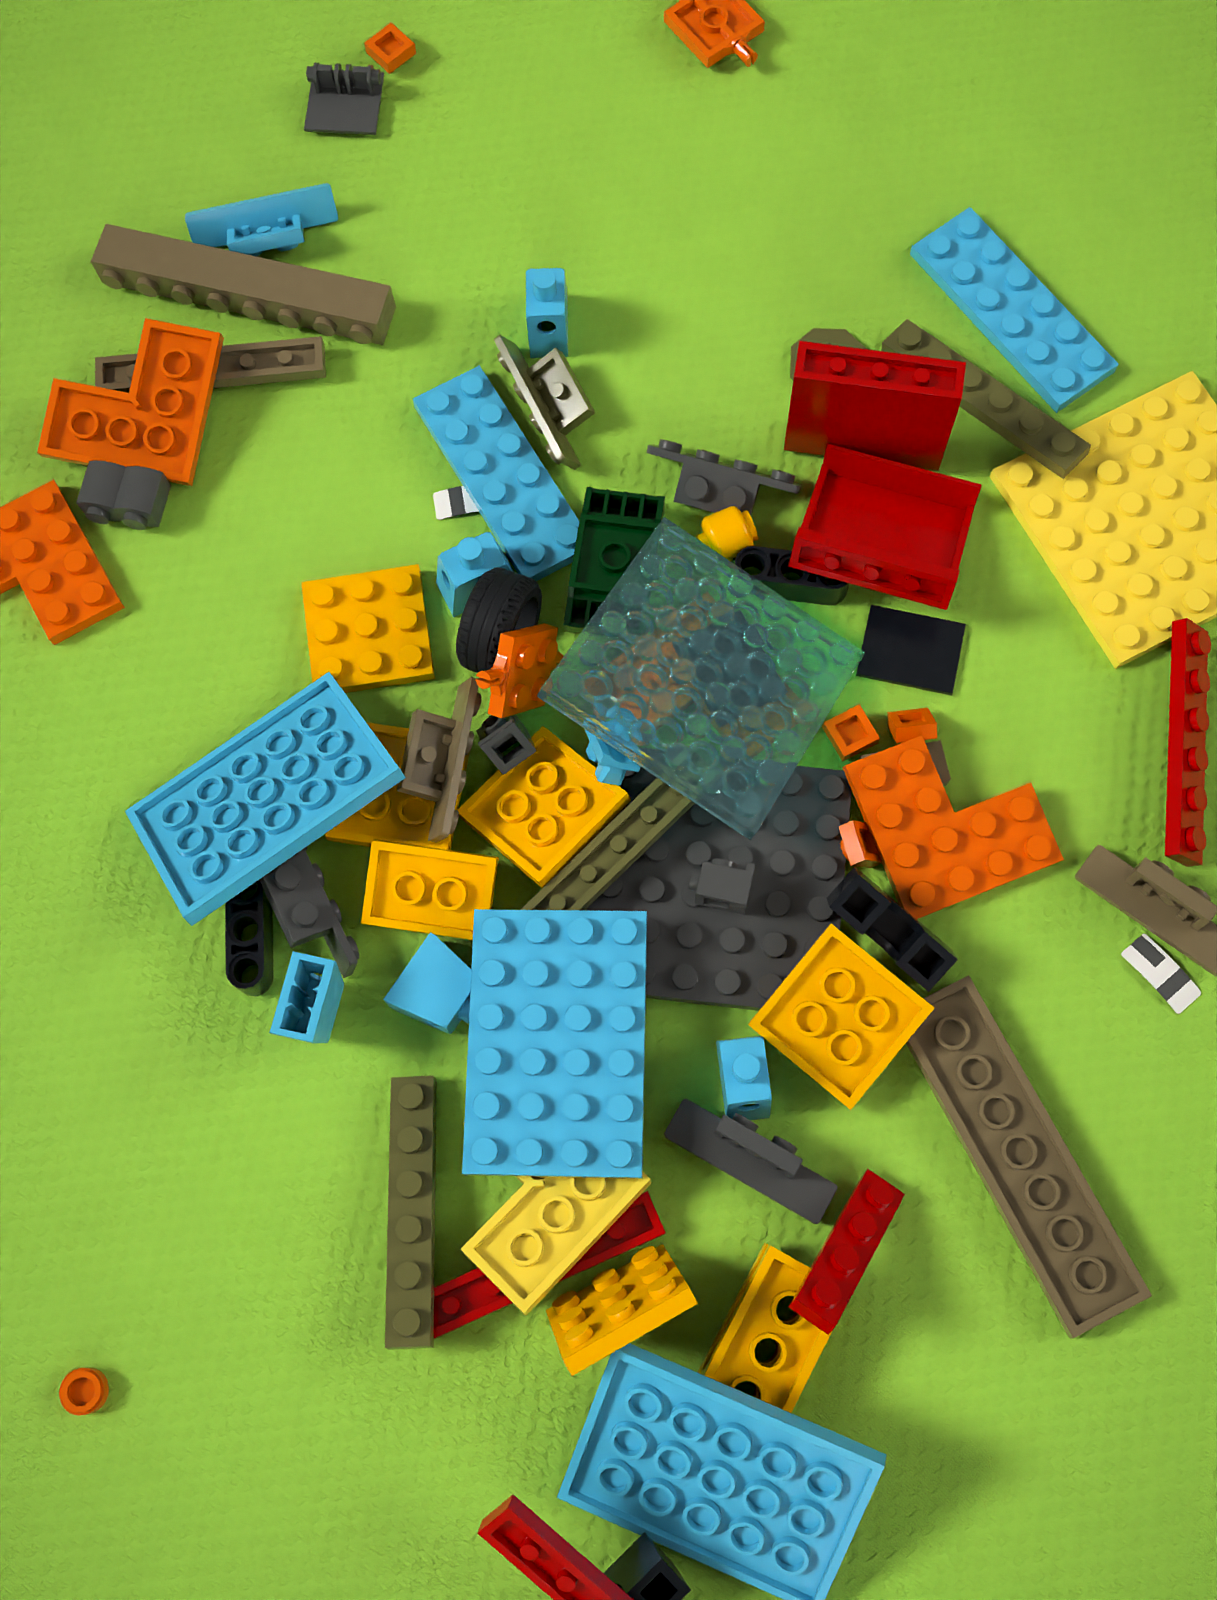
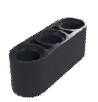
(775, 562)
(256, 951)

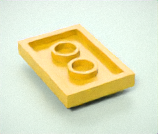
(427, 888)

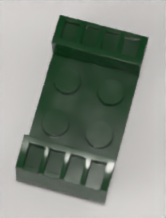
(607, 541)

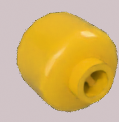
(728, 532)

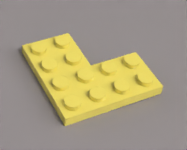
(547, 1231)

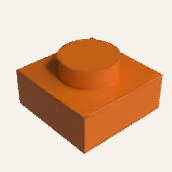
(390, 48)
(912, 723)
(851, 732)
(858, 845)

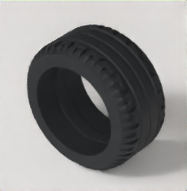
(496, 605)

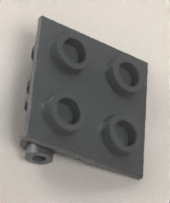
(343, 99)

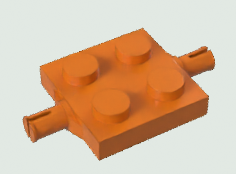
(716, 28)
(520, 669)

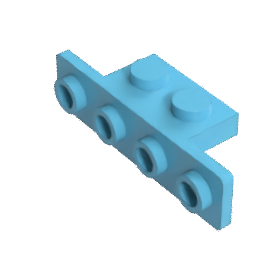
(263, 221)

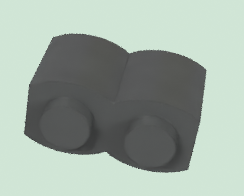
(123, 494)

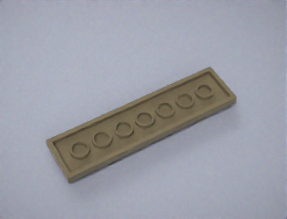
(1024, 1162)

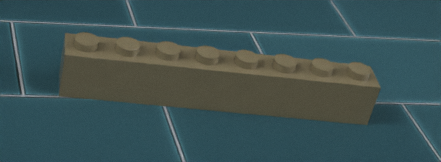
(244, 284)

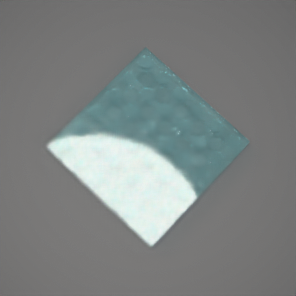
(703, 677)

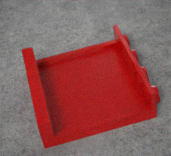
(873, 403)
(886, 526)

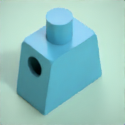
(546, 302)
(464, 565)
(433, 987)
(308, 1000)
(744, 1077)

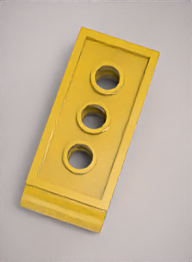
(754, 1319)

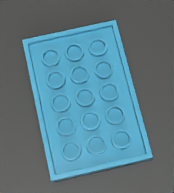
(262, 797)
(556, 1044)
(720, 1475)

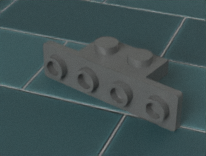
(717, 485)
(305, 910)
(752, 1159)

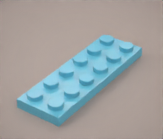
(1013, 309)
(501, 473)

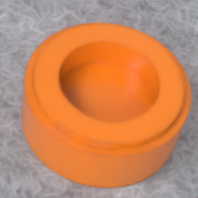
(83, 1391)

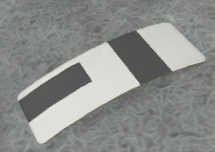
(453, 503)
(1162, 973)

